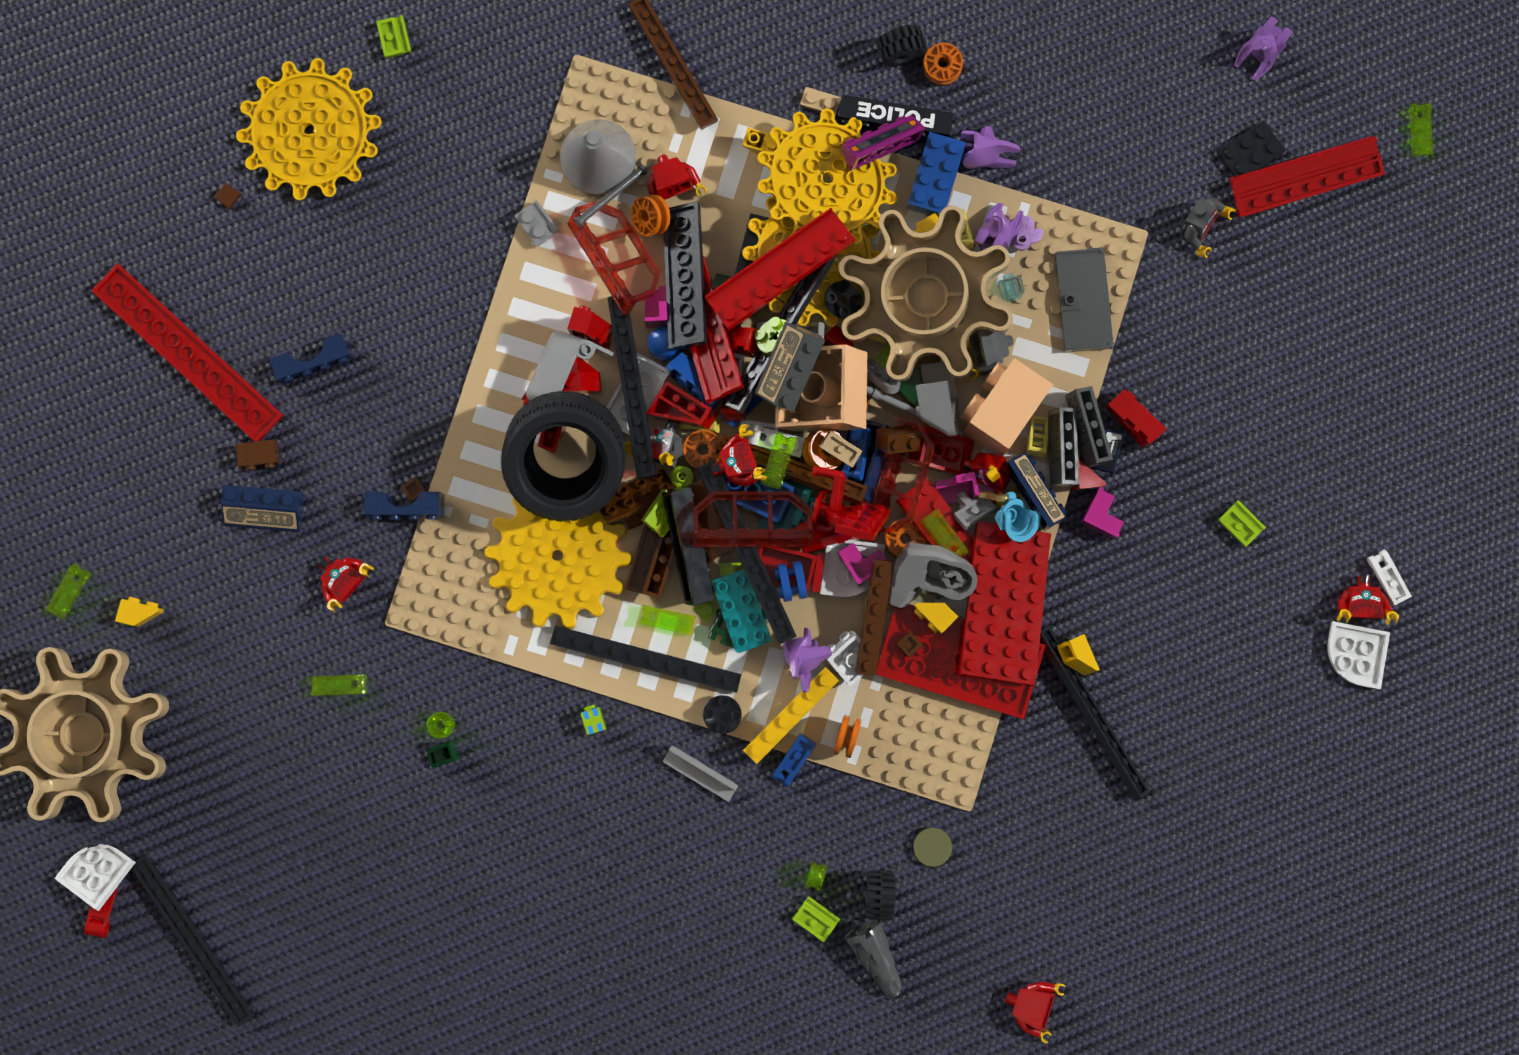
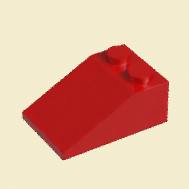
(948, 452)

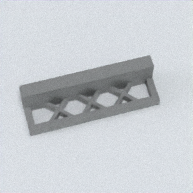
(700, 773)

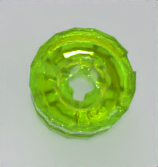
(448, 721)
(816, 876)

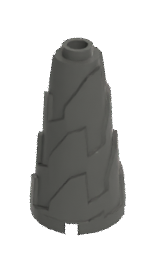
(873, 950)

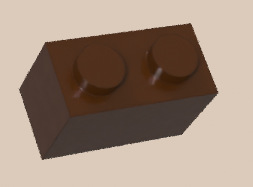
(898, 439)
(258, 454)

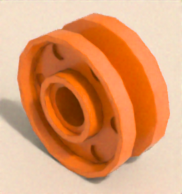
(940, 75)
(650, 215)
(694, 441)
(814, 454)
(894, 545)
(847, 736)

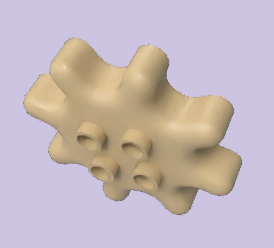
(926, 293)
(80, 734)

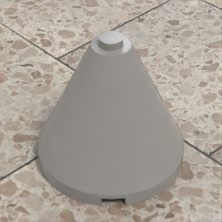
(597, 156)

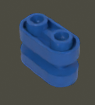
(785, 590)

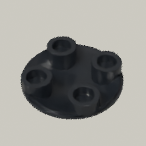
(842, 299)
(722, 714)

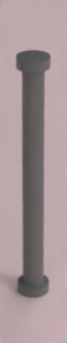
(641, 170)

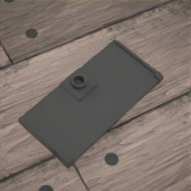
(1084, 299)

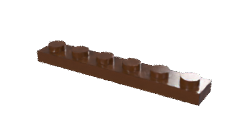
(874, 616)

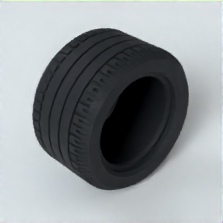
(554, 496)

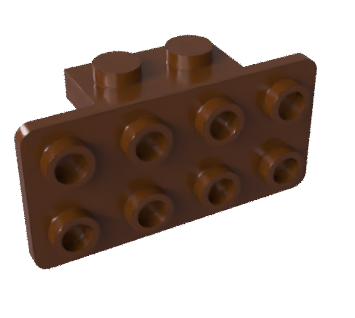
(635, 499)

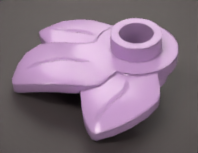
(1028, 233)

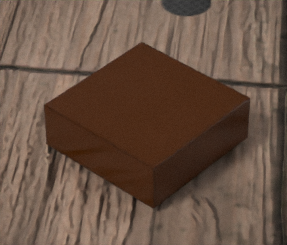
(227, 195)
(412, 489)
(909, 644)

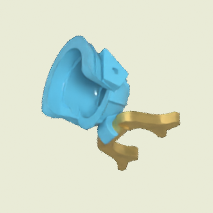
(1014, 517)

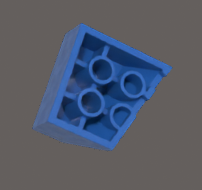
(684, 372)

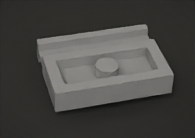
(537, 223)

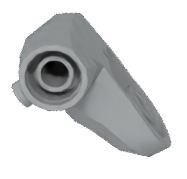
(930, 569)

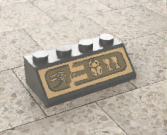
(789, 366)

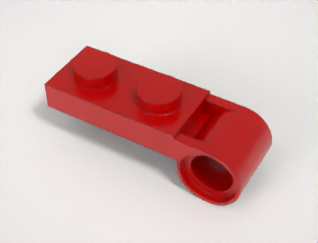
(98, 921)

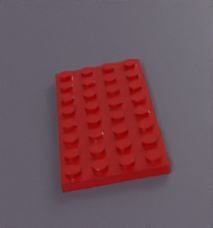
(1005, 607)
(937, 666)

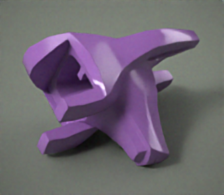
(1264, 46)
(986, 150)
(998, 229)
(804, 657)

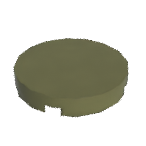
(932, 847)

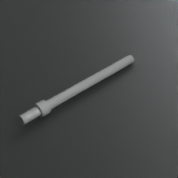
(877, 394)

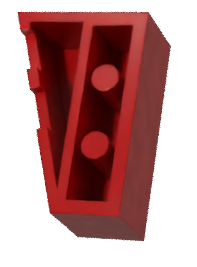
(590, 326)
(743, 340)
(681, 408)
(1135, 418)
(822, 540)

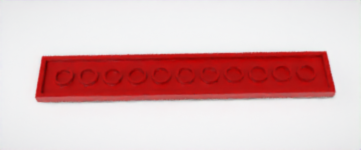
(187, 353)

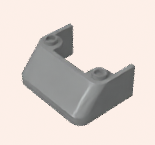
(558, 361)
(938, 398)

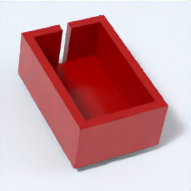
(778, 555)

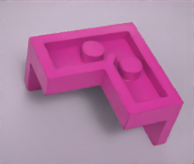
(656, 309)
(952, 487)
(1097, 517)
(857, 566)

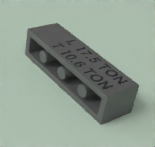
(1090, 428)
(1063, 447)

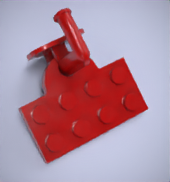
(853, 521)

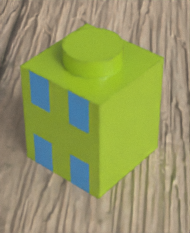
(593, 720)

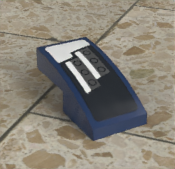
(1115, 441)

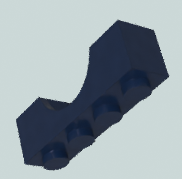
(334, 351)
(426, 505)

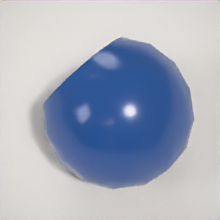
(659, 346)

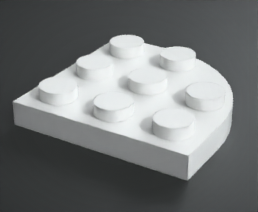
(836, 578)
(1358, 653)
(95, 873)

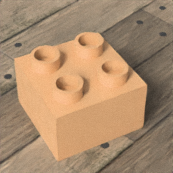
(832, 395)
(1007, 409)

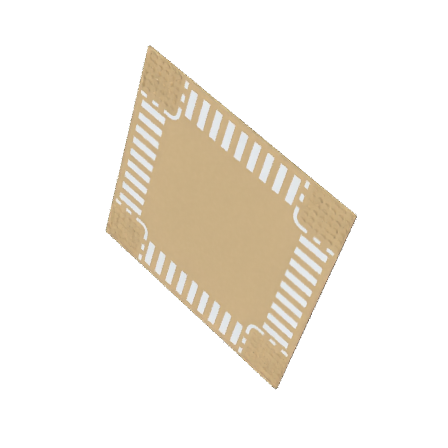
(444, 591)

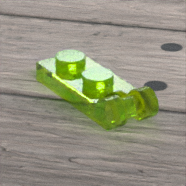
(1421, 130)
(778, 461)
(943, 533)
(68, 591)
(668, 620)
(338, 685)

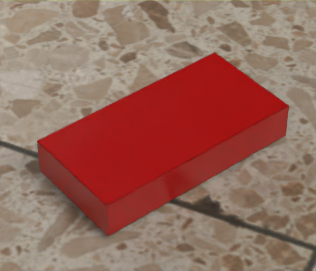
(818, 573)

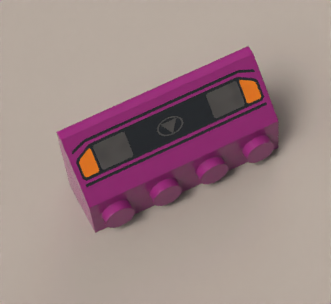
(882, 141)

